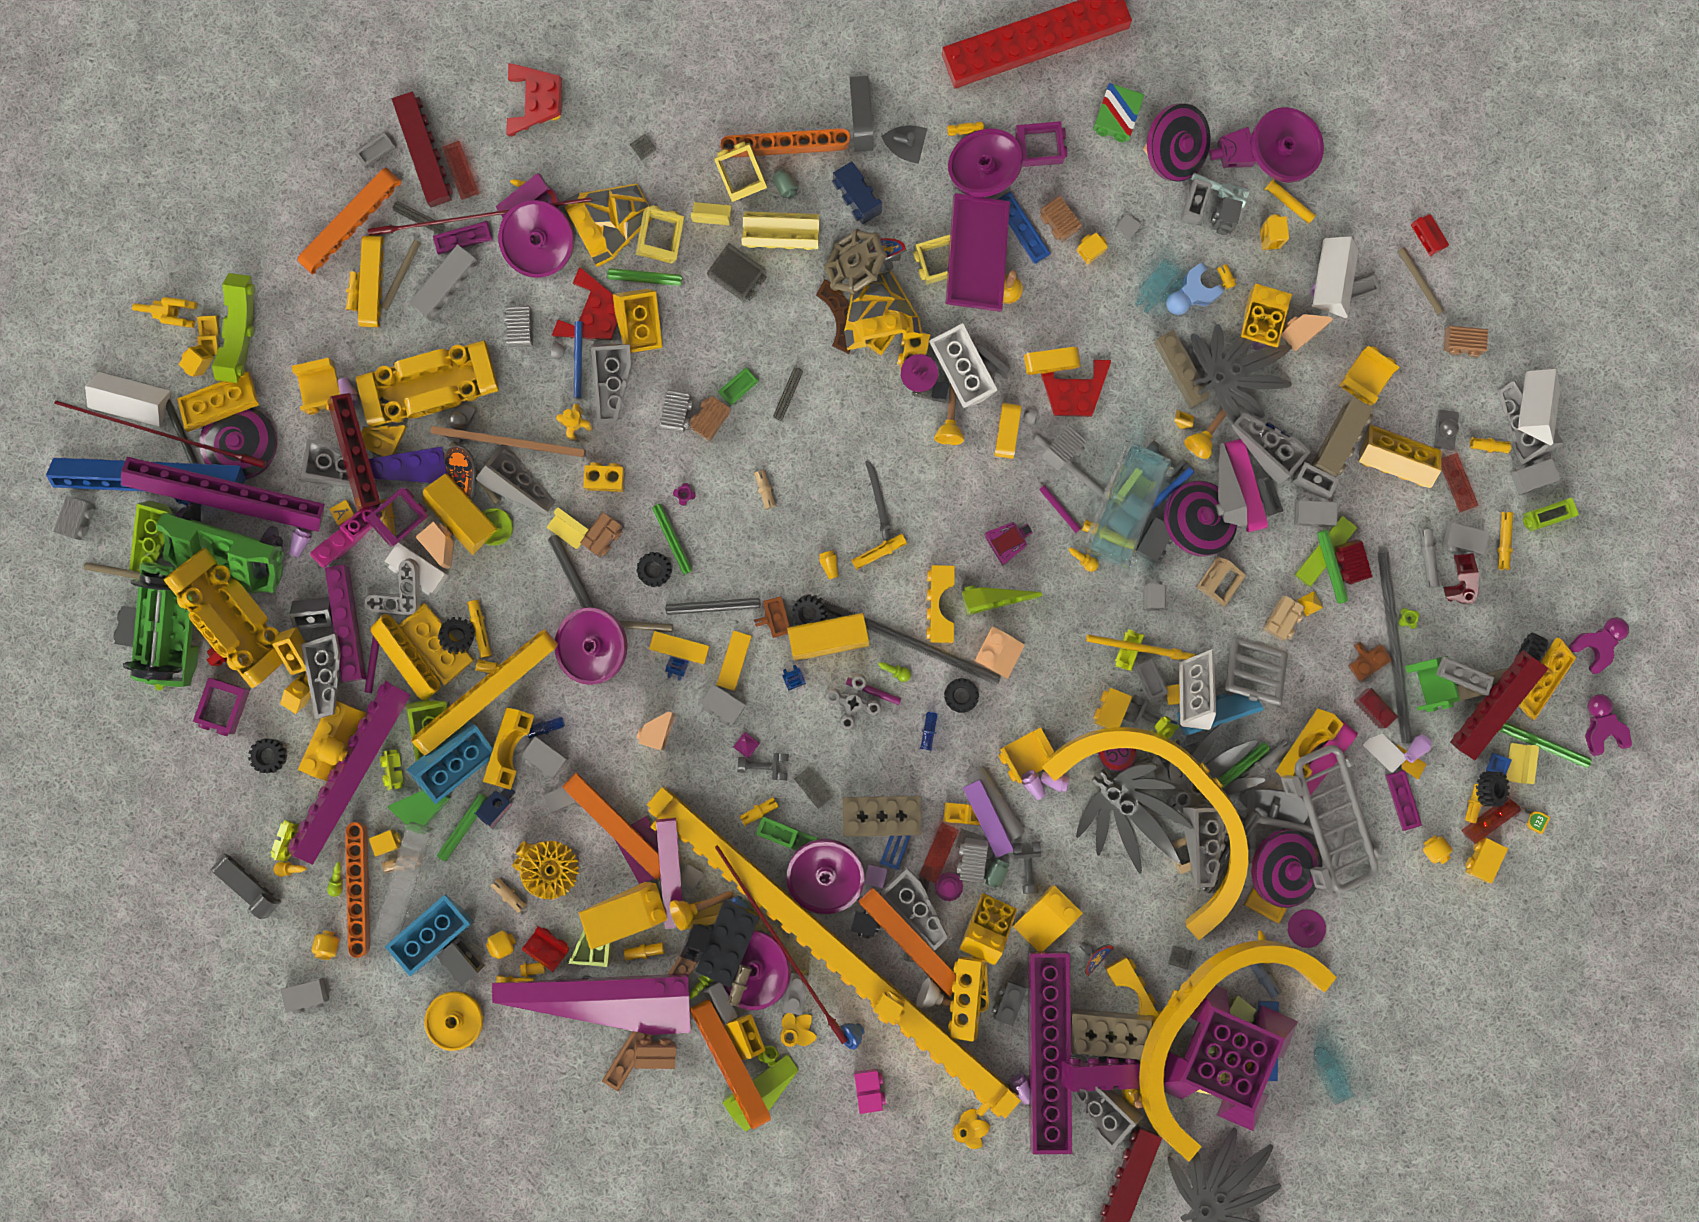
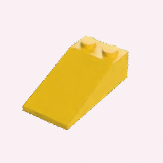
(623, 915)

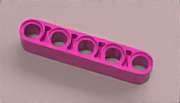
(1245, 476)
(1343, 741)

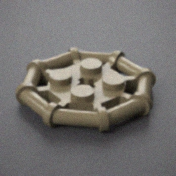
(849, 249)

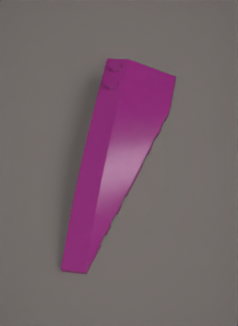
(626, 1002)

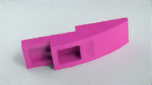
(343, 540)

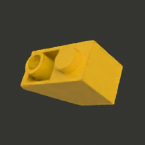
(297, 694)

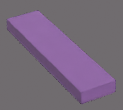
(988, 818)

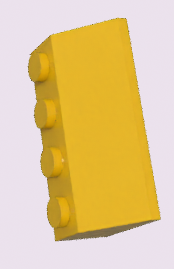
(1400, 456)
(339, 726)

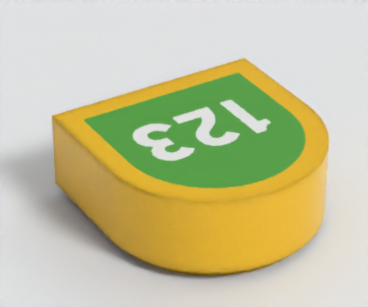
(1537, 822)

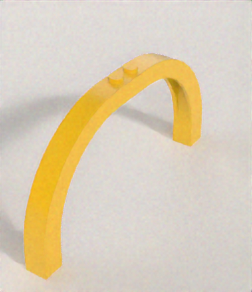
(1226, 896)
(1183, 1005)

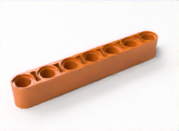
(794, 138)
(346, 222)
(614, 824)
(352, 897)
(908, 940)
(730, 1064)

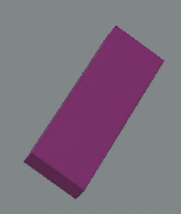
(530, 190)
(463, 236)
(1403, 800)

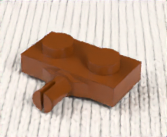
(774, 617)
(1368, 661)

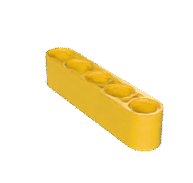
(370, 279)
(405, 657)

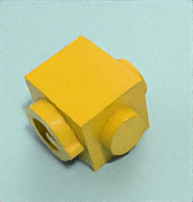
(889, 1007)

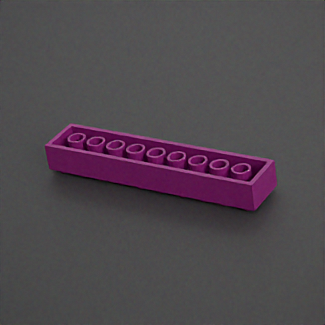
(1048, 1046)

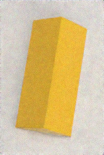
(458, 513)
(828, 637)

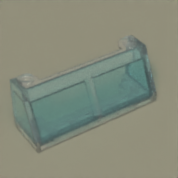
(1127, 505)

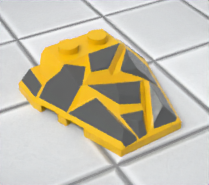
(608, 219)
(880, 311)

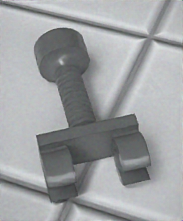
(1154, 446)
(1142, 713)
(743, 765)
(1029, 887)

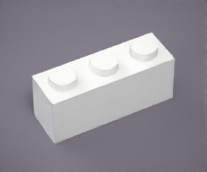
(429, 576)

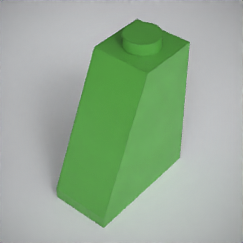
(418, 808)

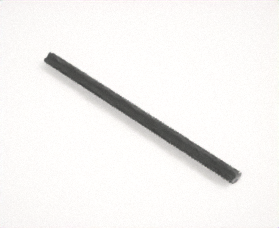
(1393, 635)
(914, 643)

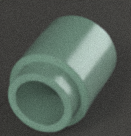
(785, 184)
(996, 873)

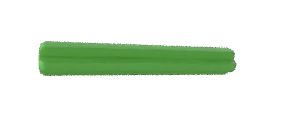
(645, 277)
(672, 538)
(1332, 566)
(1244, 763)
(461, 829)

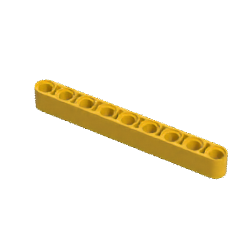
(484, 692)

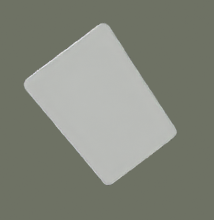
(1385, 752)

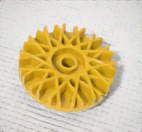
(562, 873)
(464, 1010)

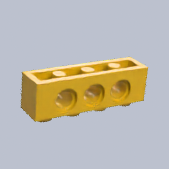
(975, 968)

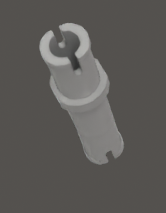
(1429, 557)
(1268, 760)

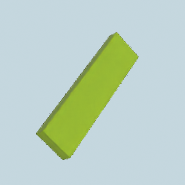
(1315, 562)

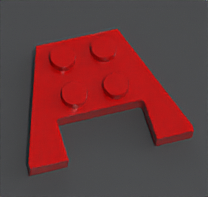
(542, 97)
(598, 313)
(1076, 396)

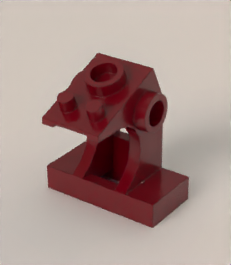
(1468, 576)

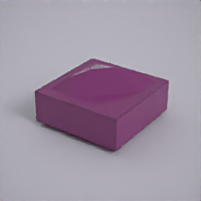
(746, 745)

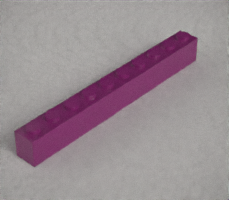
(222, 494)
(348, 774)

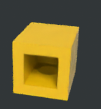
(1092, 247)
(196, 360)
(385, 842)

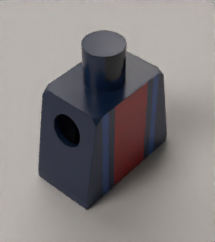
(492, 815)

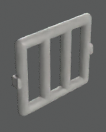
(1233, 672)

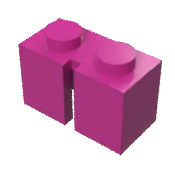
(868, 1090)

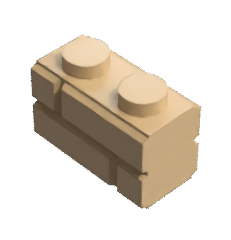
(1284, 618)

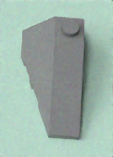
(610, 373)
(1525, 446)
(325, 465)
(508, 479)
(322, 671)
(1204, 843)
(912, 903)
(1109, 1114)

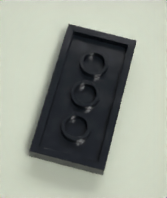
(728, 943)

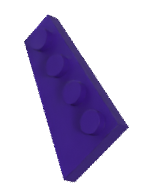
(411, 466)

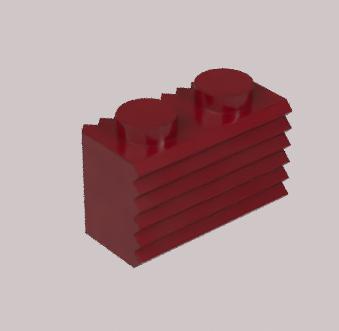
(1353, 562)
(1375, 708)

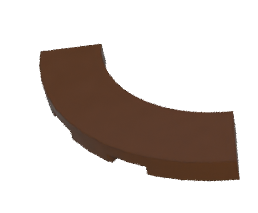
(839, 306)

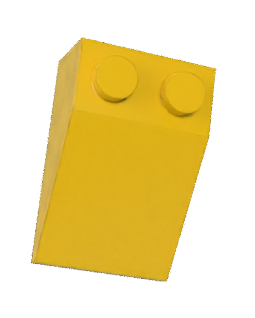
(638, 319)
(1047, 919)

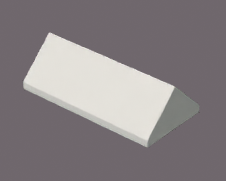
(1336, 275)
(963, 366)
(127, 398)
(1540, 404)
(1197, 691)

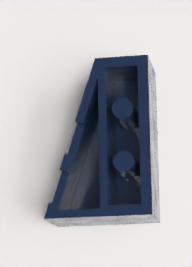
(857, 193)

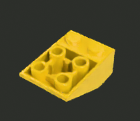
(1265, 315)
(988, 929)

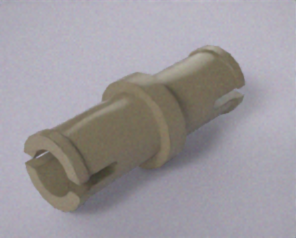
(739, 985)

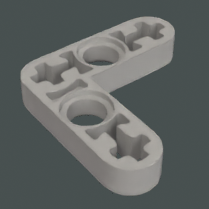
(401, 599)

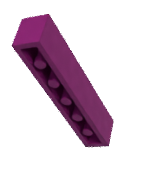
(345, 623)

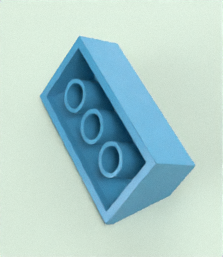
(1228, 709)
(451, 762)
(429, 934)

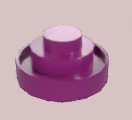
(949, 886)

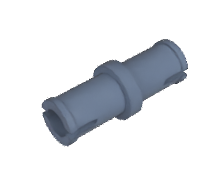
(1266, 979)

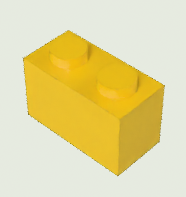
(290, 651)
(1112, 709)
(1486, 860)
(745, 1036)

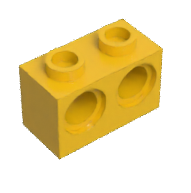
(1274, 232)
(909, 350)
(603, 482)

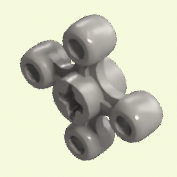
(862, 704)

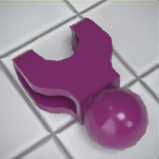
(1602, 642)
(1603, 725)

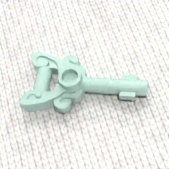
(1226, 190)

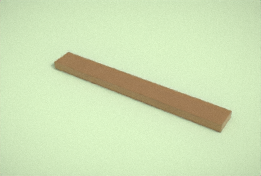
(508, 441)
(625, 1059)

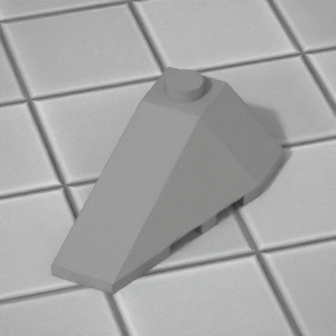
(1272, 449)
(1230, 498)

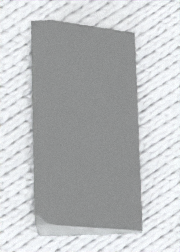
(719, 998)

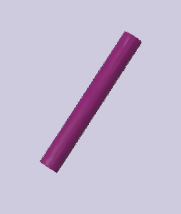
(1060, 509)
(371, 666)
(876, 692)

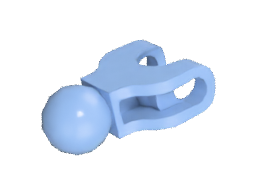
(1192, 292)

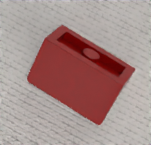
(1429, 234)

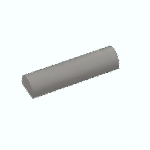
(1007, 817)

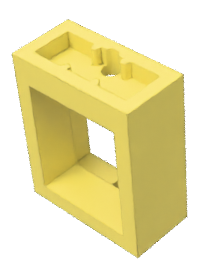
(746, 190)
(654, 252)
(918, 256)

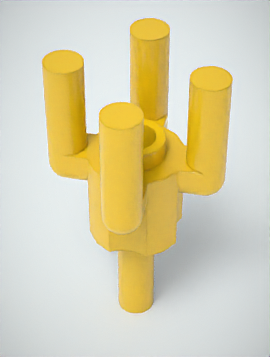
(168, 310)
(573, 421)

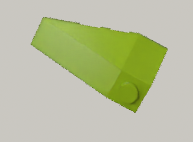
(146, 538)
(985, 599)
(421, 714)
(769, 1085)

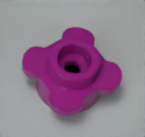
(685, 488)

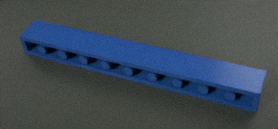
(107, 473)

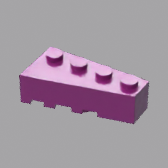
(1100, 1074)

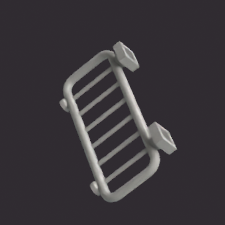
(1296, 786)

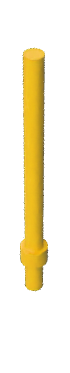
(1174, 653)

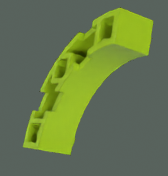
(237, 328)

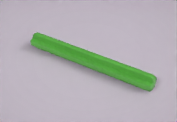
(1546, 745)

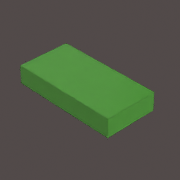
(738, 386)

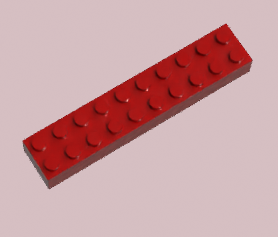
(1033, 39)

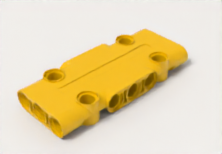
(427, 383)
(226, 616)

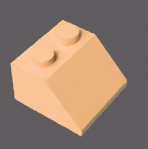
(1302, 329)
(438, 543)
(999, 652)
(657, 731)

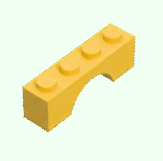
(941, 579)
(1320, 728)
(500, 766)
(1123, 974)

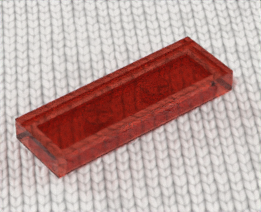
(460, 170)
(1458, 482)
(1490, 821)
(938, 853)

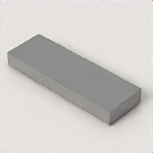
(1465, 676)

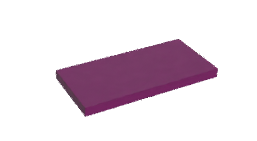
(977, 252)

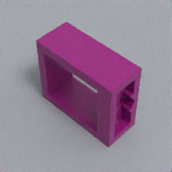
(1037, 128)
(383, 531)
(242, 695)

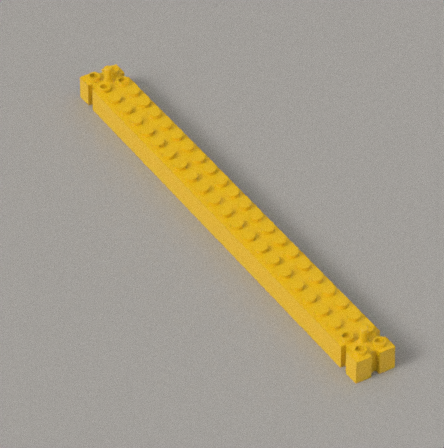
(838, 956)

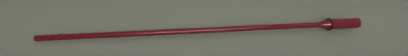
(391, 228)
(242, 457)
(831, 1021)

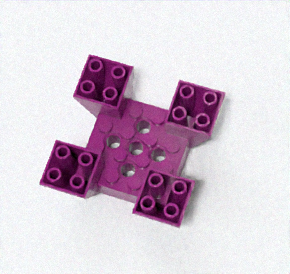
(1241, 1088)

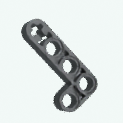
(861, 113)
(246, 886)

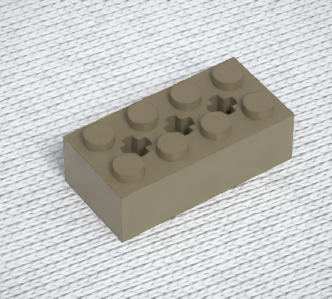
(1342, 437)
(889, 805)
(1102, 1023)

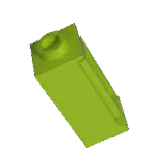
(1532, 522)

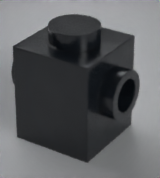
(864, 924)

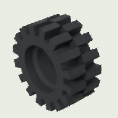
(648, 559)
(812, 601)
(451, 645)
(1534, 645)
(973, 695)
(257, 750)
(1492, 789)

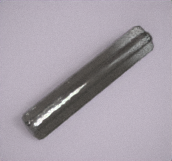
(417, 217)
(788, 394)

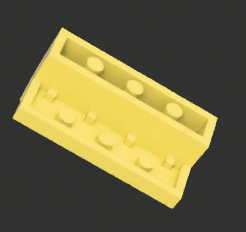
(781, 230)

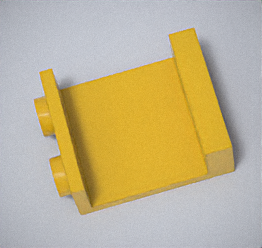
(1369, 375)
(316, 384)
(1026, 754)

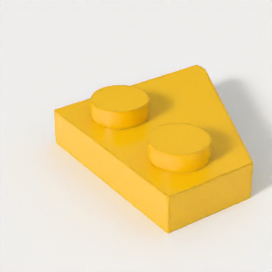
(383, 439)

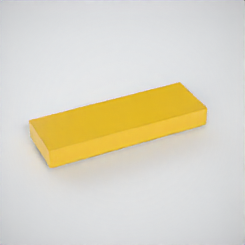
(679, 647)
(734, 660)

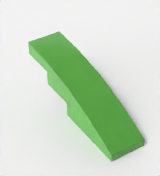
(783, 834)

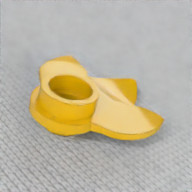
(799, 1028)
(973, 1129)

